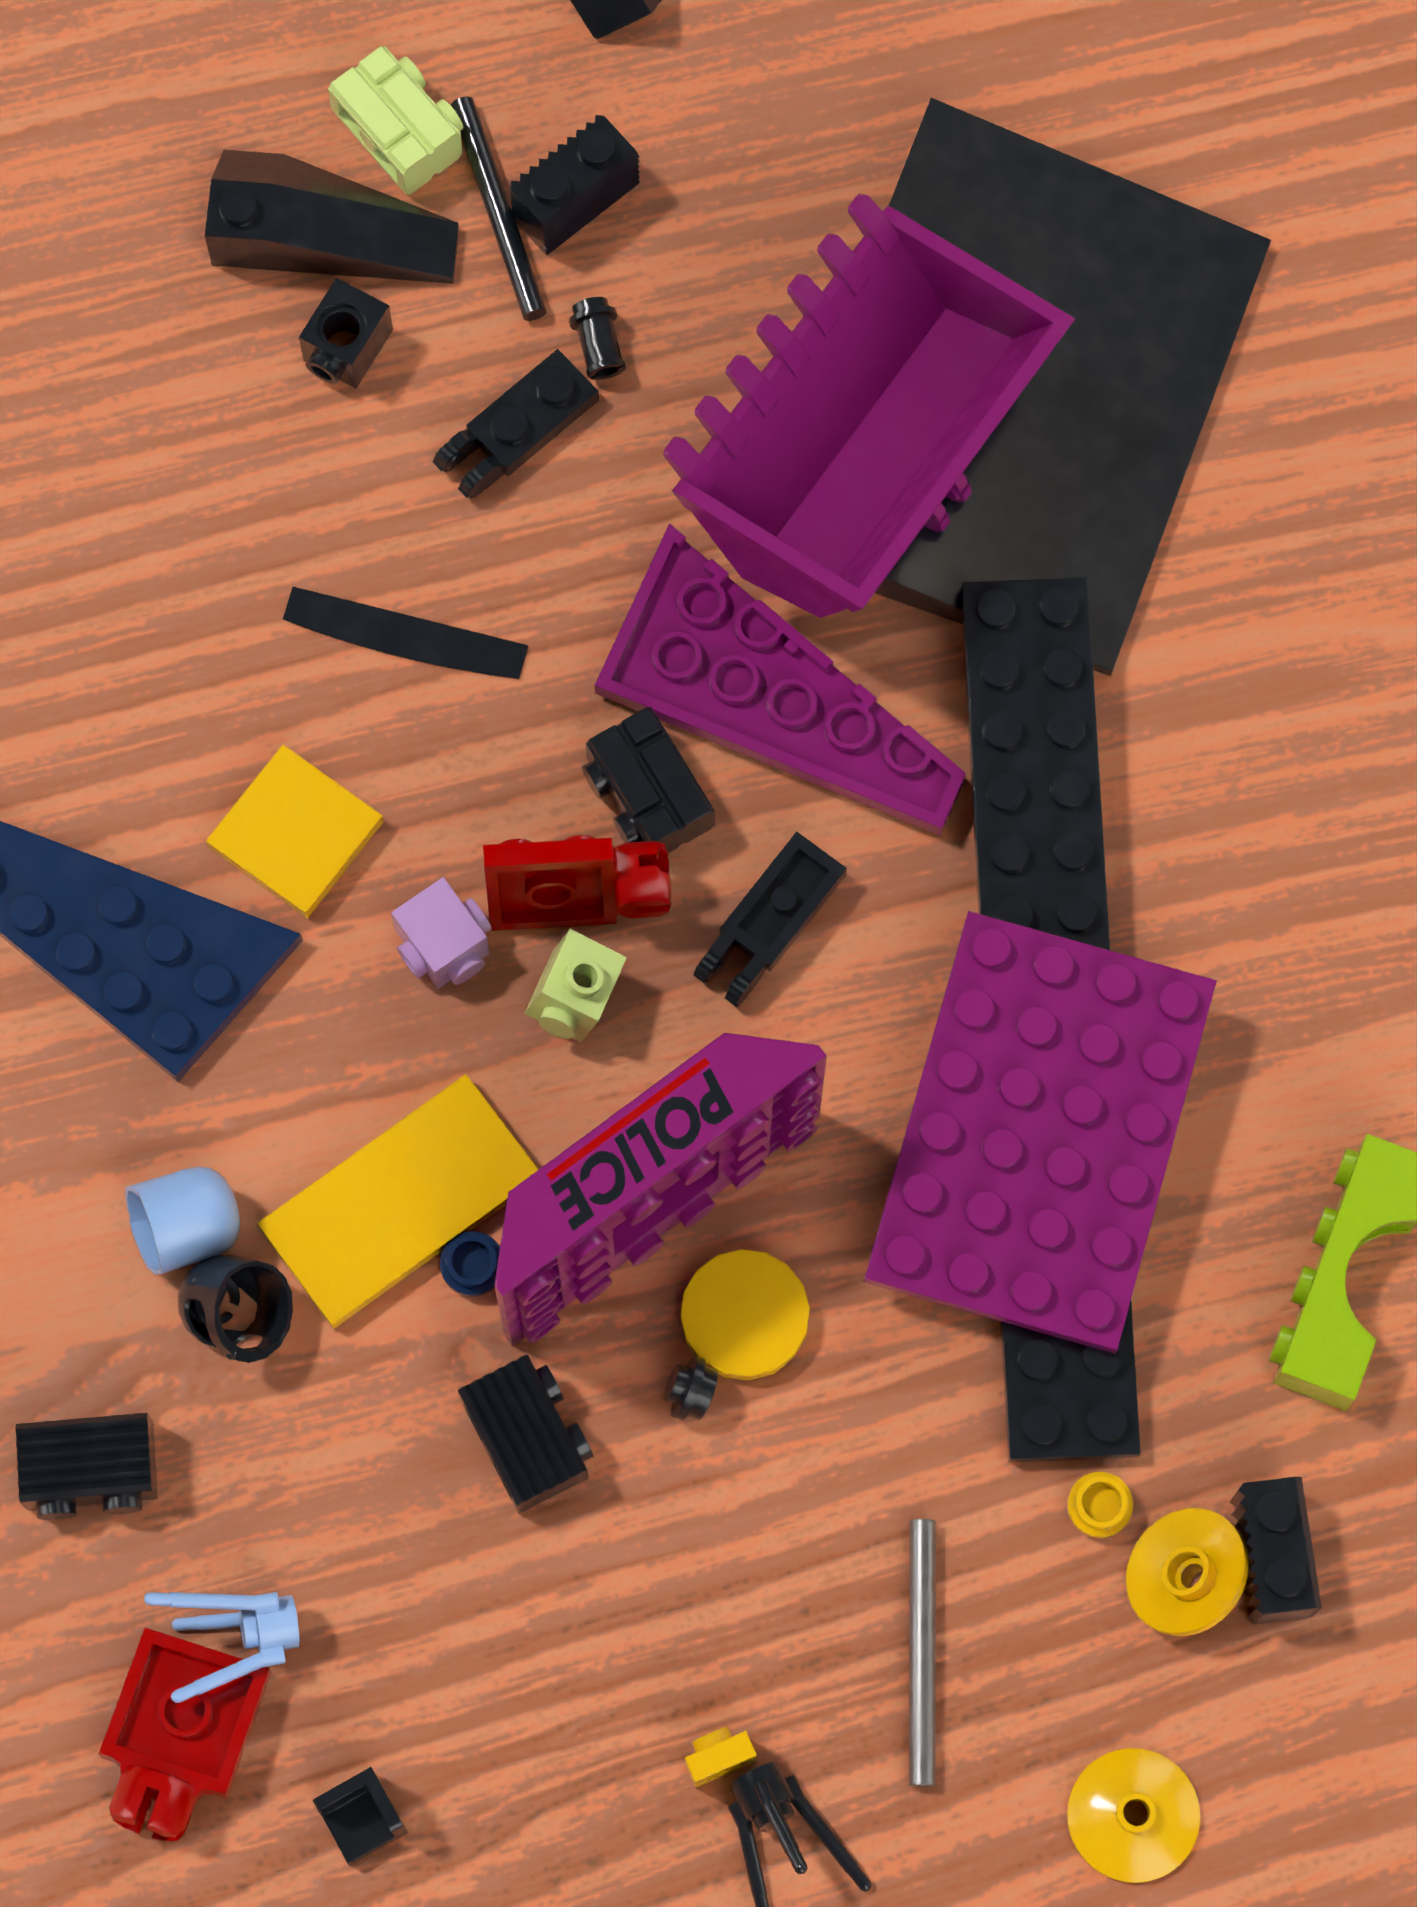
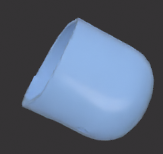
(182, 1218)

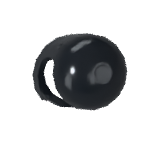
(203, 1294)

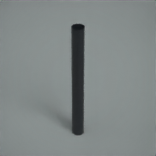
(499, 210)

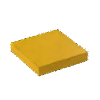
(294, 831)

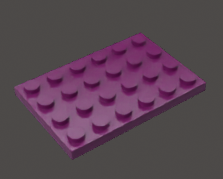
(1041, 1132)

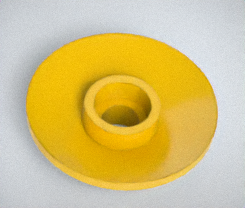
(1169, 1558)
(1113, 1844)

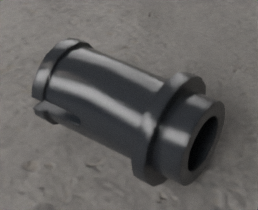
(598, 339)

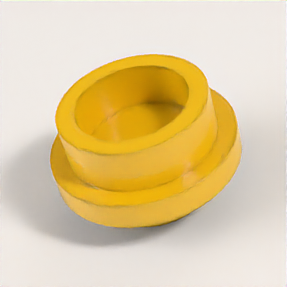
(1100, 1504)

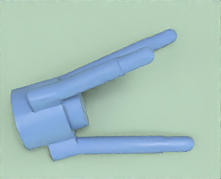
(264, 1623)

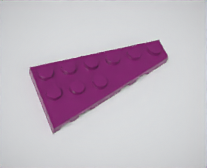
(759, 687)

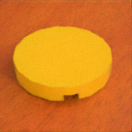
(745, 1314)

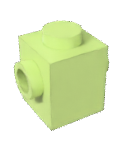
(575, 986)

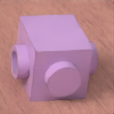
(442, 935)

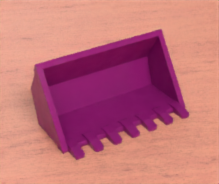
(862, 411)

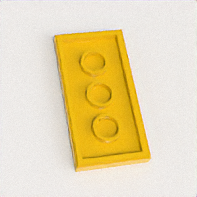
(398, 1201)

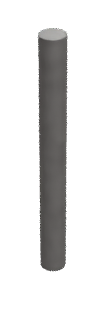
(922, 1653)

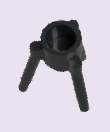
(765, 1798)

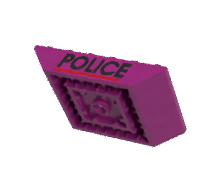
(650, 1171)

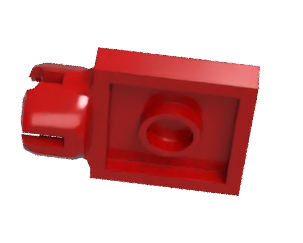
(574, 882)
(174, 1748)

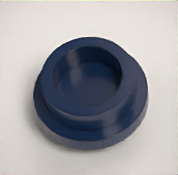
(470, 1263)

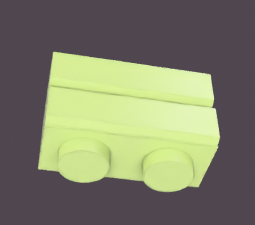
(396, 118)

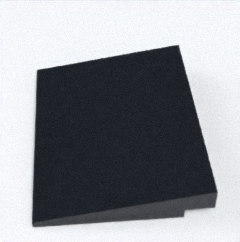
(1111, 418)

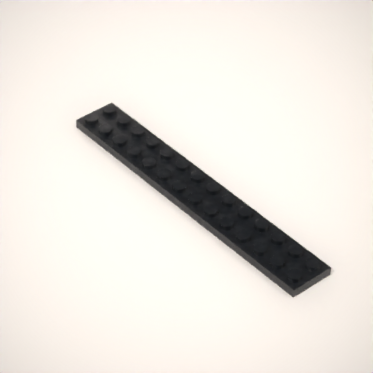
(1044, 871)

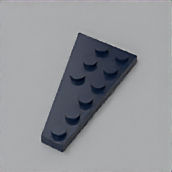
(133, 948)

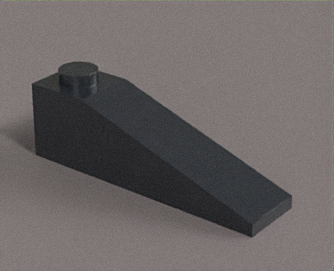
(303, 219)

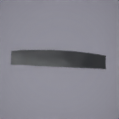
(405, 635)

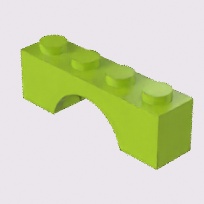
(1328, 1345)

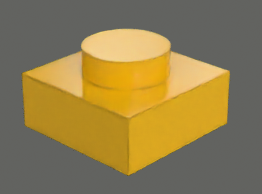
(719, 1755)

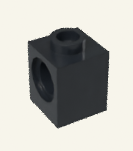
(345, 310)

